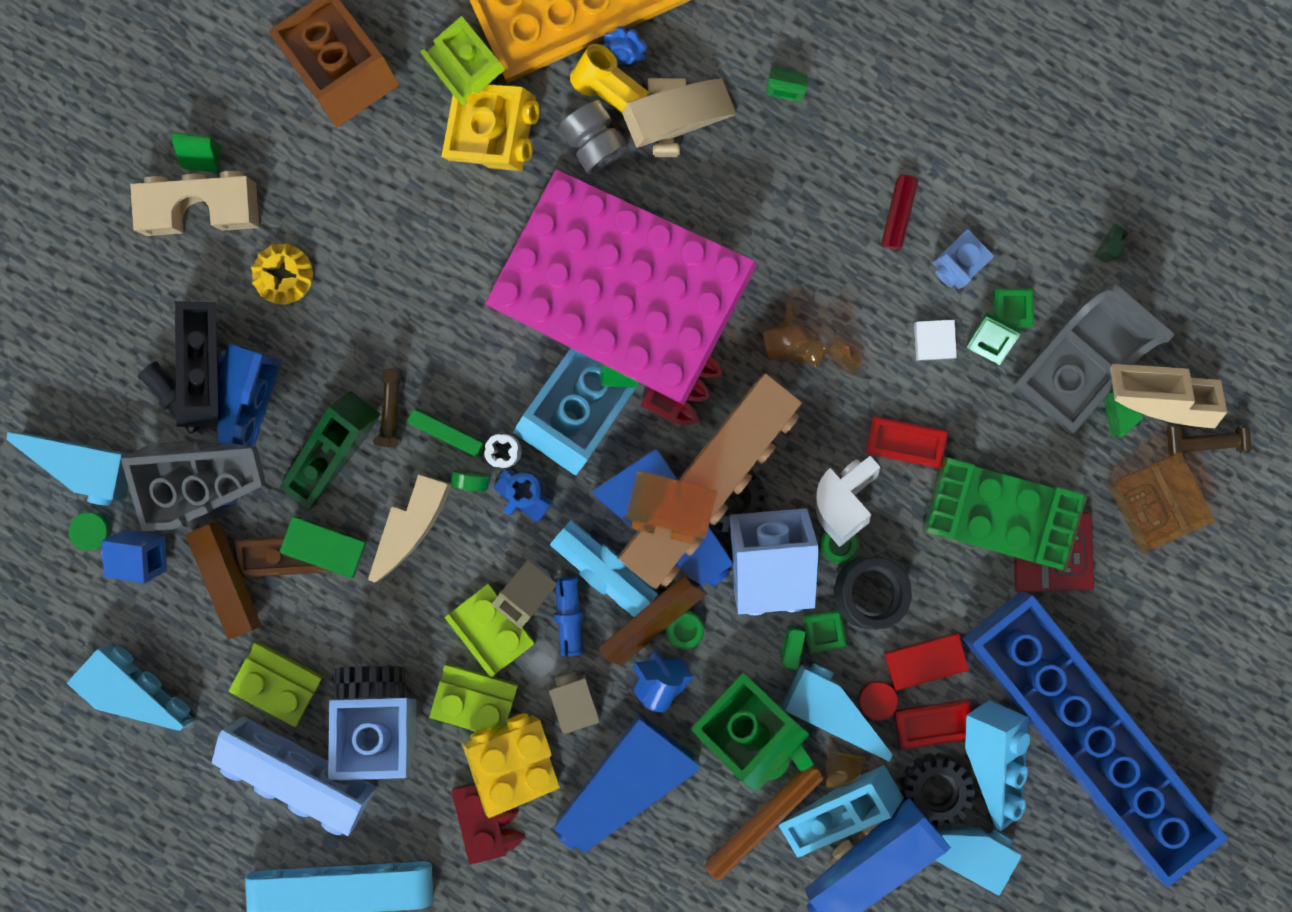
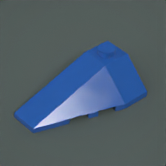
(243, 394)

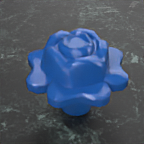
(626, 46)

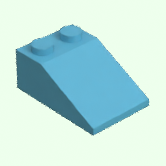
(572, 412)

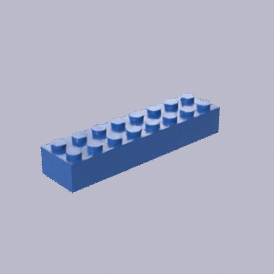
(1094, 738)

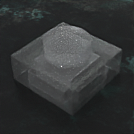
(541, 662)

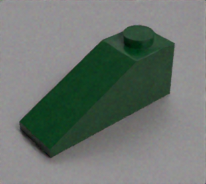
(329, 448)

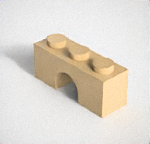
(161, 203)

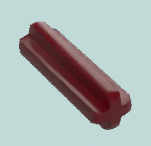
(899, 212)

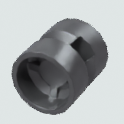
(590, 132)

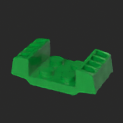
(1004, 514)

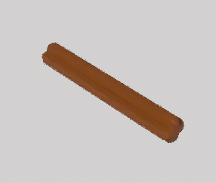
(763, 822)

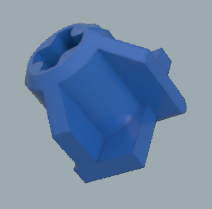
(523, 492)
(660, 681)

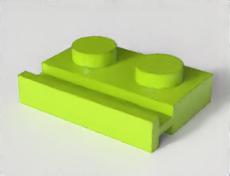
(462, 60)
(487, 632)
(276, 684)
(472, 699)

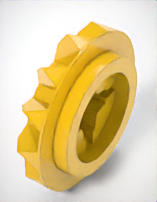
(291, 288)

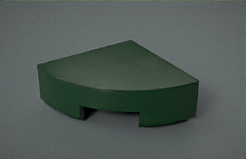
(1112, 245)

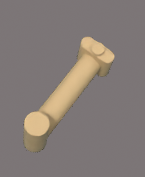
(665, 147)

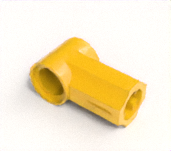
(599, 75)

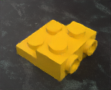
(492, 128)
(510, 764)

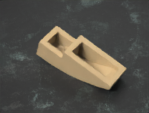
(677, 111)
(1169, 394)
(409, 525)

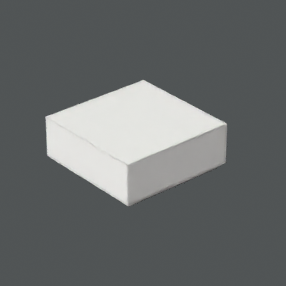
(935, 340)

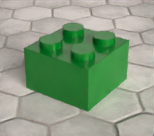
(749, 732)

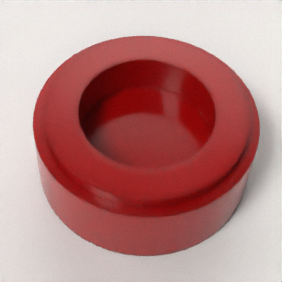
(877, 700)

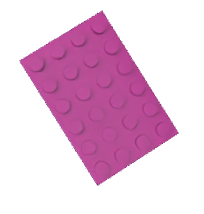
(621, 285)

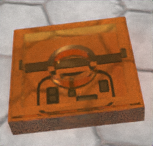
(1161, 502)

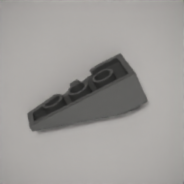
(188, 479)

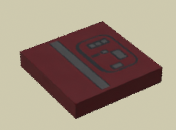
(1079, 573)

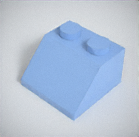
(371, 738)

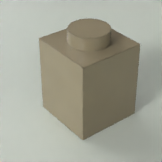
(524, 593)
(574, 701)

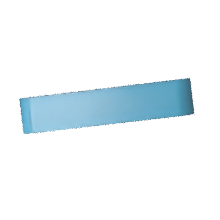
(341, 888)

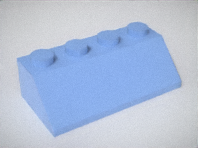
(291, 775)

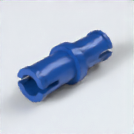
(569, 616)

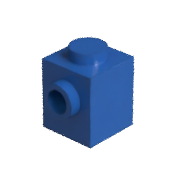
(134, 556)

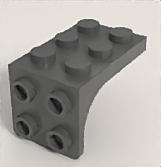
(1075, 365)

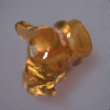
(792, 341)

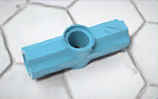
(602, 569)

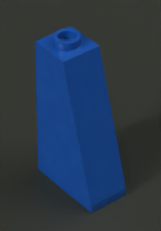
(708, 561)
(626, 782)
(878, 862)

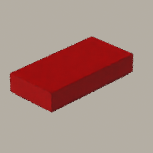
(906, 442)
(926, 661)
(932, 724)

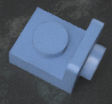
(962, 260)

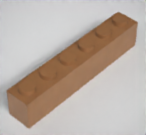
(719, 466)

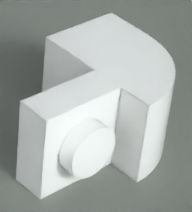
(836, 501)

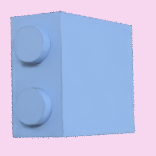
(774, 561)

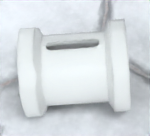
(515, 452)

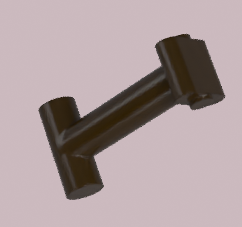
(389, 409)
(1177, 442)

